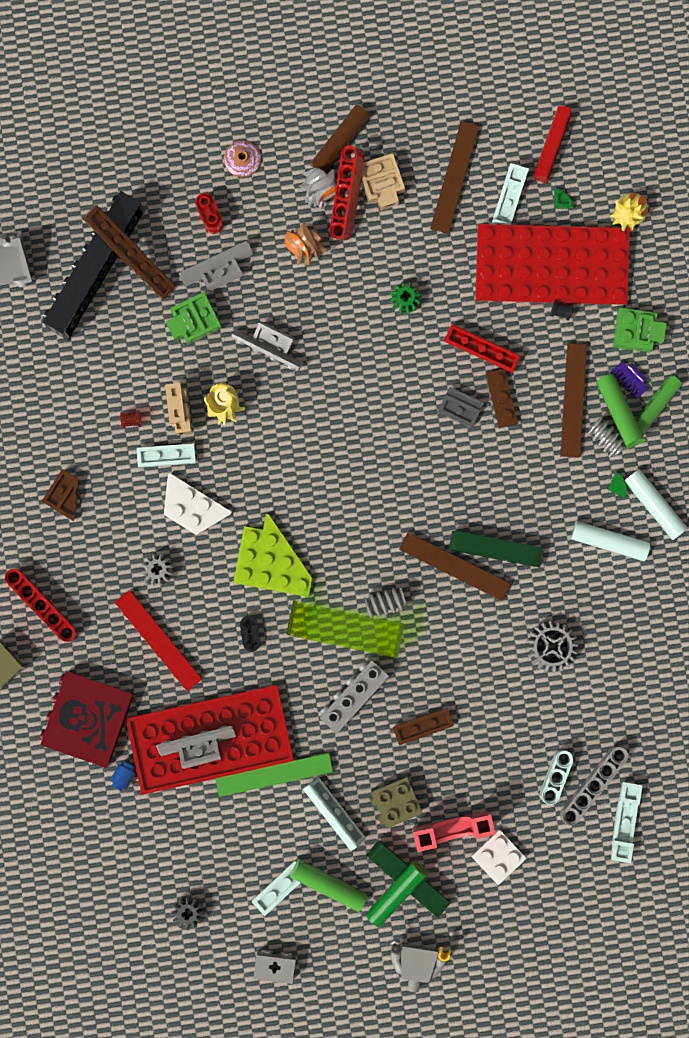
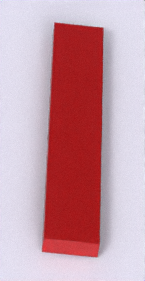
(158, 640)

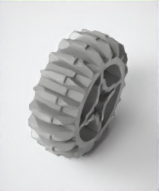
(541, 634)

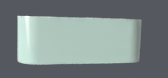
(556, 787)

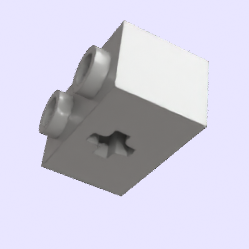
(265, 971)

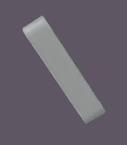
(602, 780)

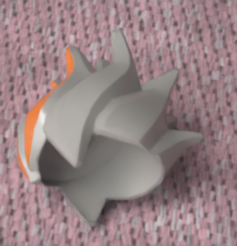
(318, 186)

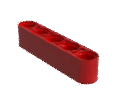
(344, 183)
(33, 600)

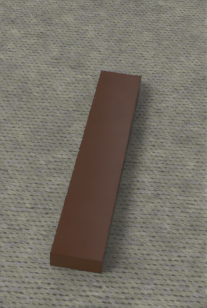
(454, 177)
(129, 252)
(573, 400)
(454, 566)

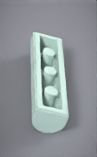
(655, 504)
(610, 541)
(334, 813)

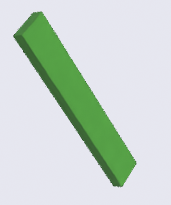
(274, 775)

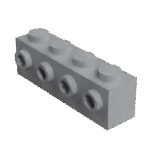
(354, 696)

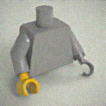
(417, 962)

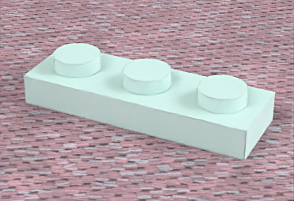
(166, 455)
(275, 891)

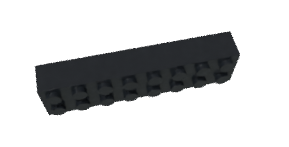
(90, 270)

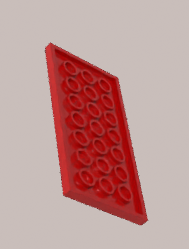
(552, 264)
(258, 743)

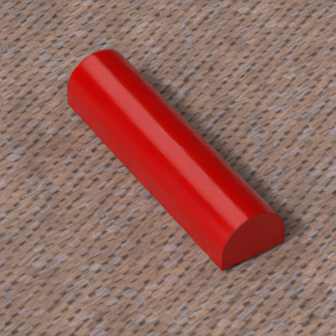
(552, 144)
(482, 348)

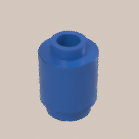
(123, 776)

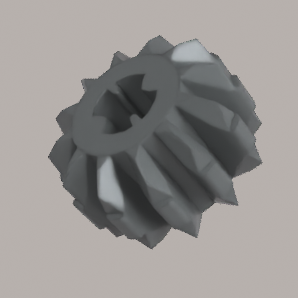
(195, 916)

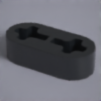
(245, 635)

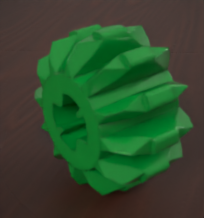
(412, 300)

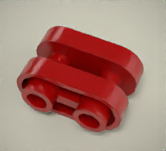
(209, 213)

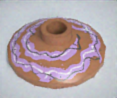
(243, 167)

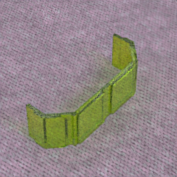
(345, 629)

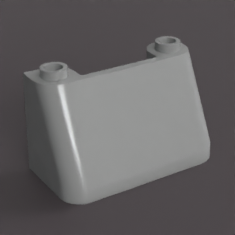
(14, 260)

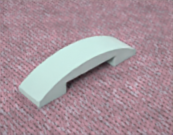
(510, 195)
(625, 822)

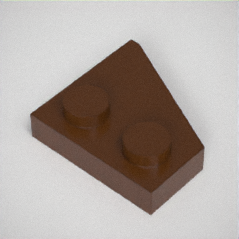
(63, 494)

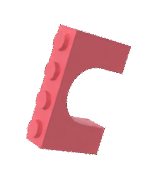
(431, 834)

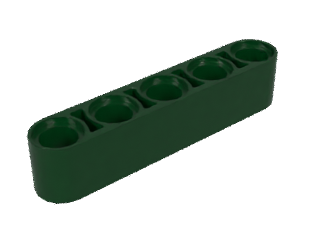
(496, 549)
(394, 866)

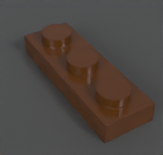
(501, 398)
(423, 726)

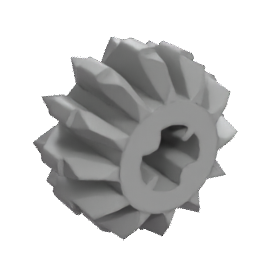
(163, 572)

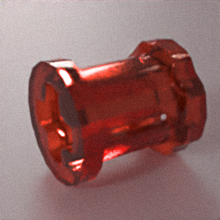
(131, 419)

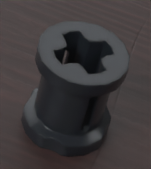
(561, 310)

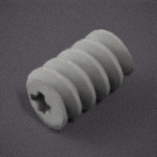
(606, 437)
(385, 603)

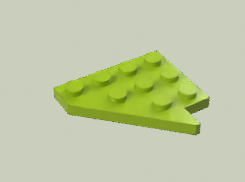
(270, 562)

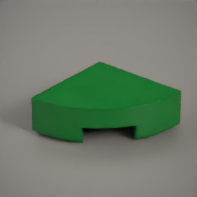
(562, 200)
(618, 485)

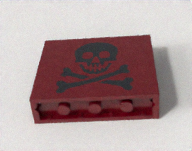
(86, 719)

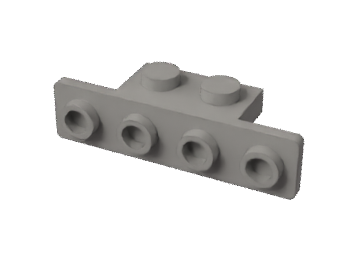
(219, 268)
(270, 342)
(197, 748)

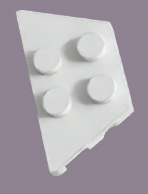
(191, 507)

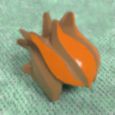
(304, 244)

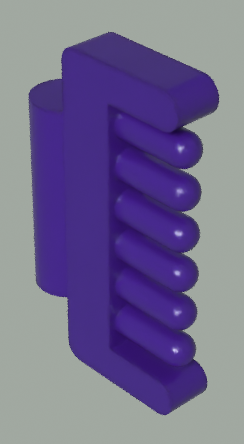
(632, 374)

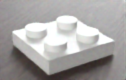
(498, 857)

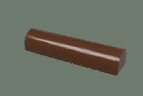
(340, 138)

